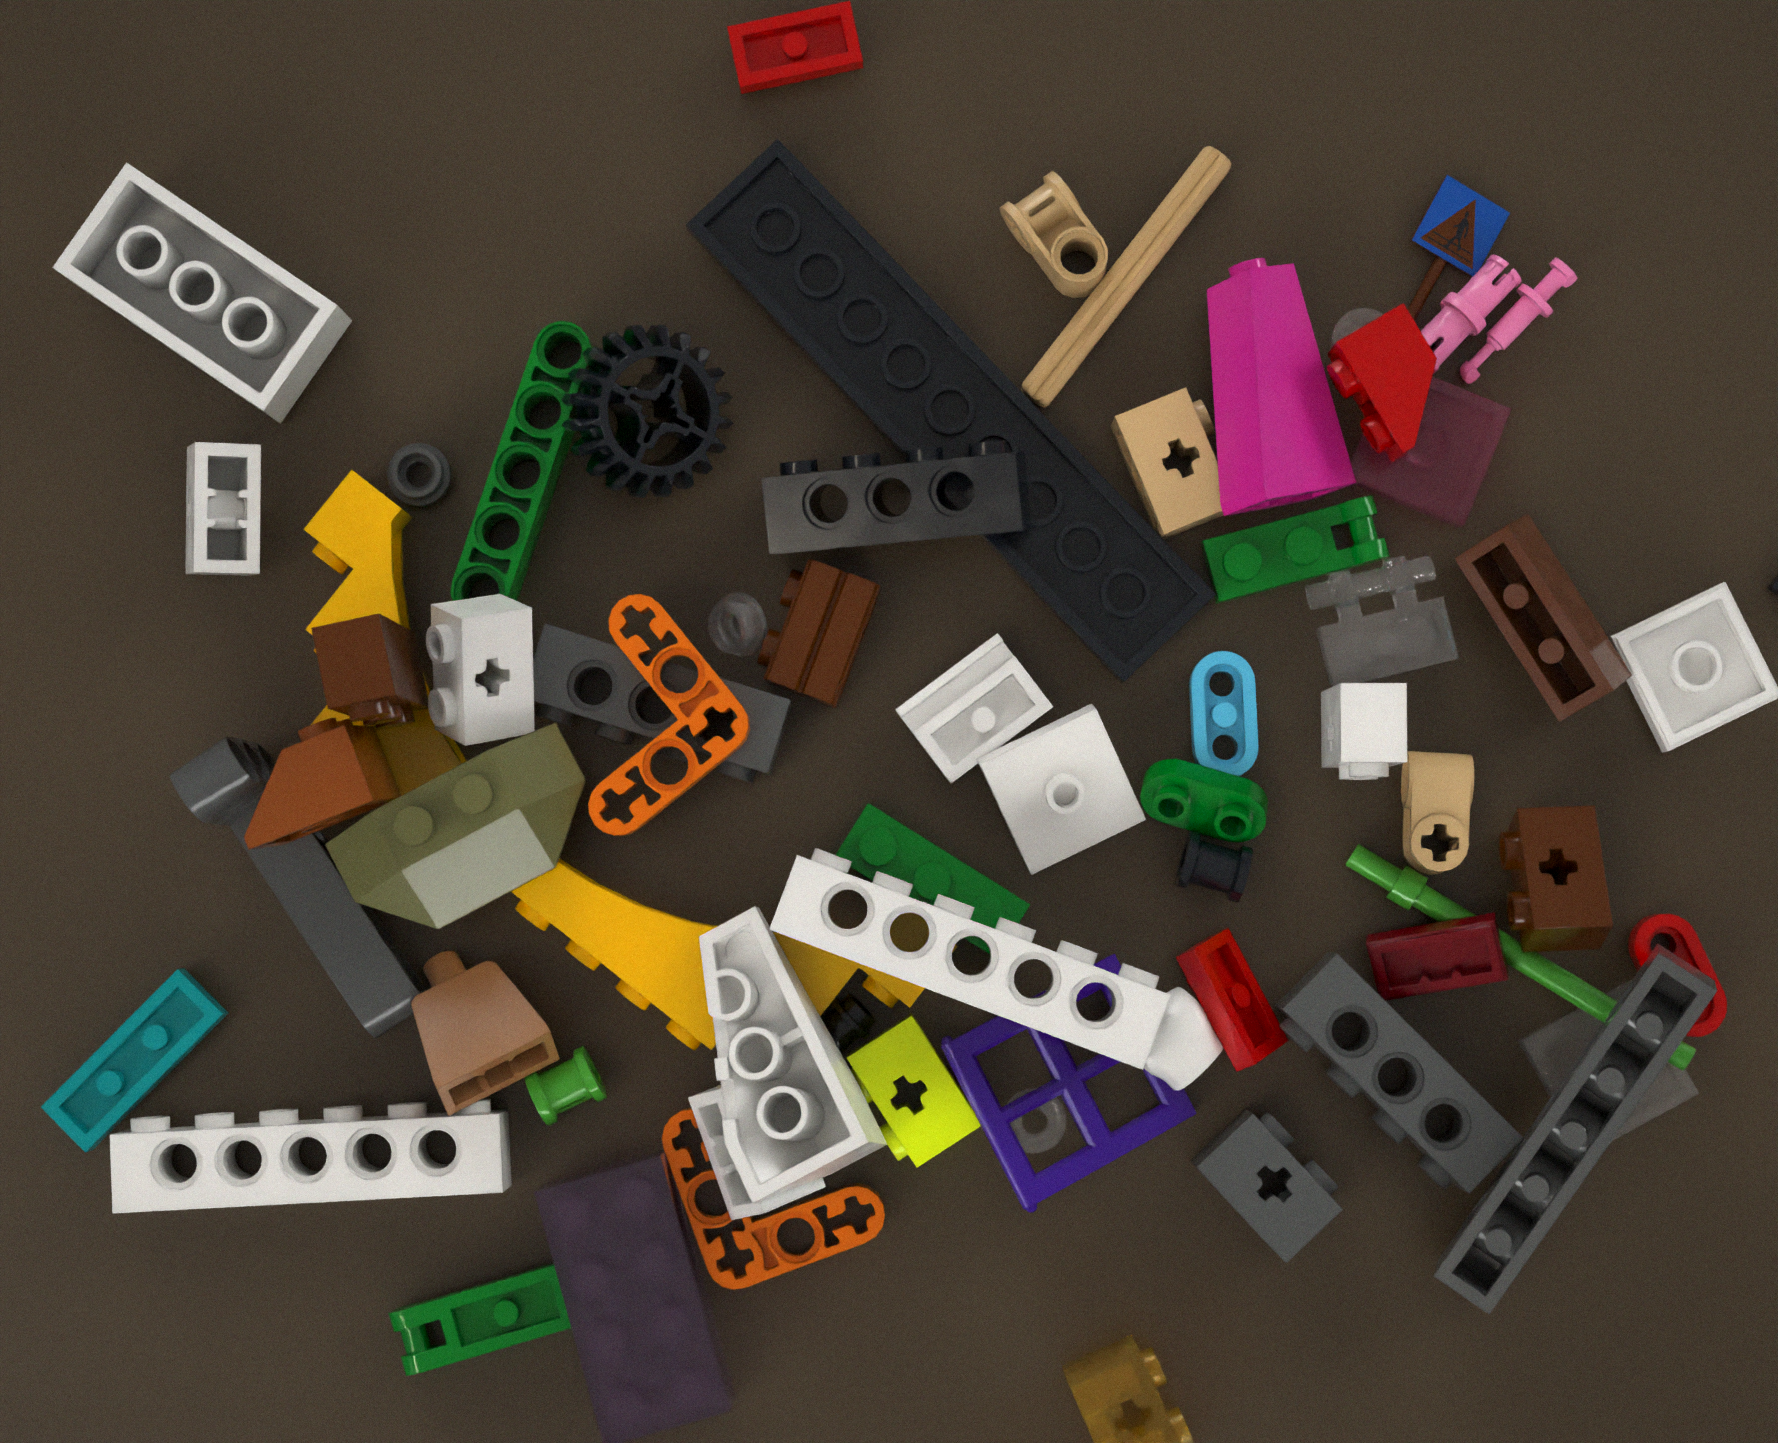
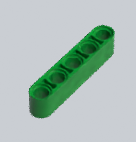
(520, 443)

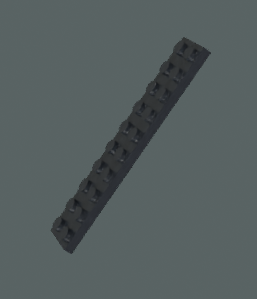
(938, 389)

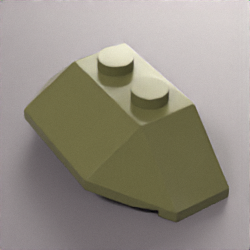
(465, 832)

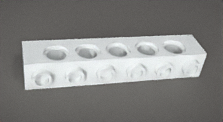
(1121, 1034)
(148, 1182)

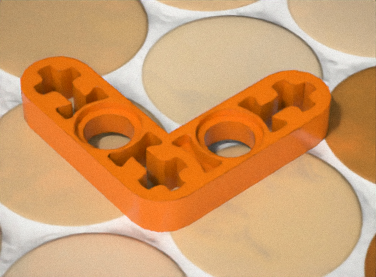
(687, 707)
(761, 1233)

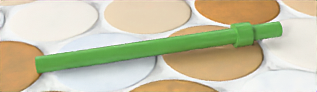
(1410, 889)

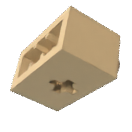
(1145, 443)

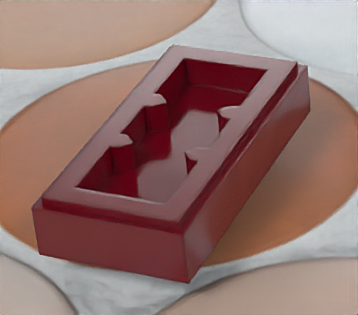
(1437, 956)

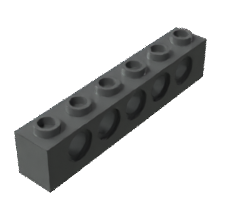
(1574, 1128)

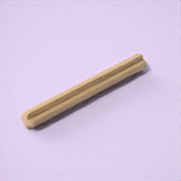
(1126, 276)

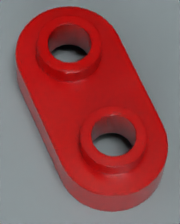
(1687, 946)

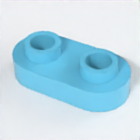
(1224, 715)

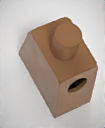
(477, 1031)

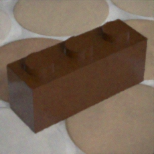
(1543, 617)
(371, 670)

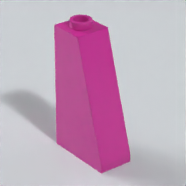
(1270, 394)

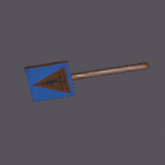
(1457, 231)

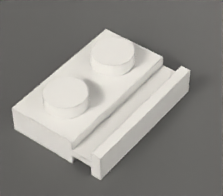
(974, 708)

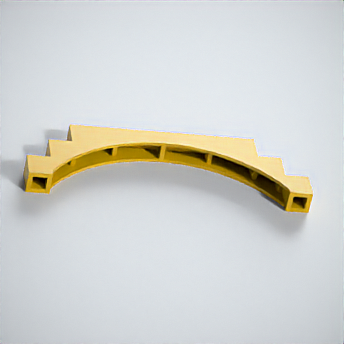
(643, 946)

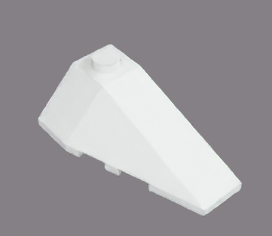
(782, 1078)

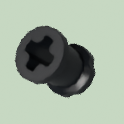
(1214, 867)

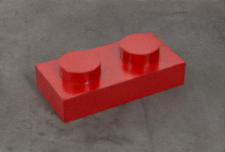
(795, 47)
(1232, 999)

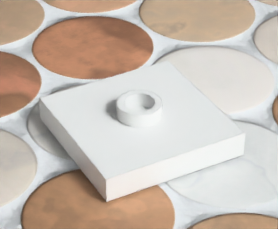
(1694, 667)
(1061, 789)

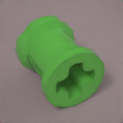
(565, 1086)

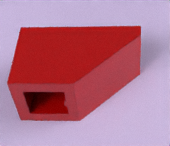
(1389, 377)

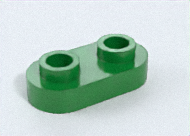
(1206, 800)

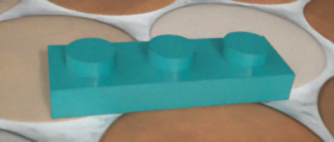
(134, 1060)

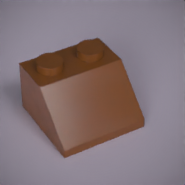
(322, 782)

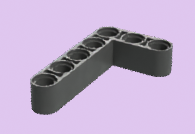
(344, 935)

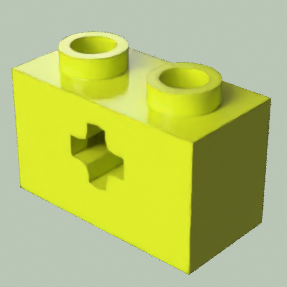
(944, 1110)

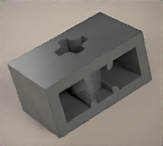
(1283, 1219)

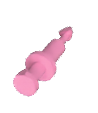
(1520, 315)

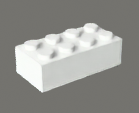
(203, 292)

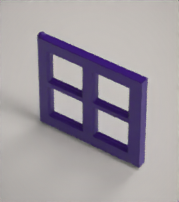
(1066, 1081)

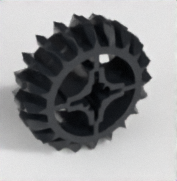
(673, 368)

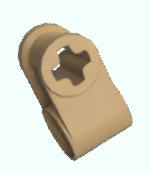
(1052, 225)
(1436, 796)

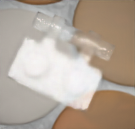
(1386, 641)

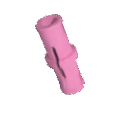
(1465, 311)

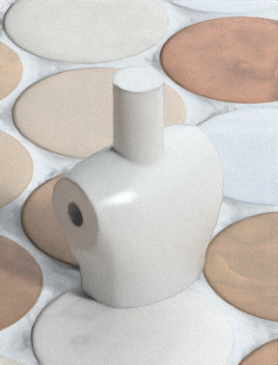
(1183, 1042)

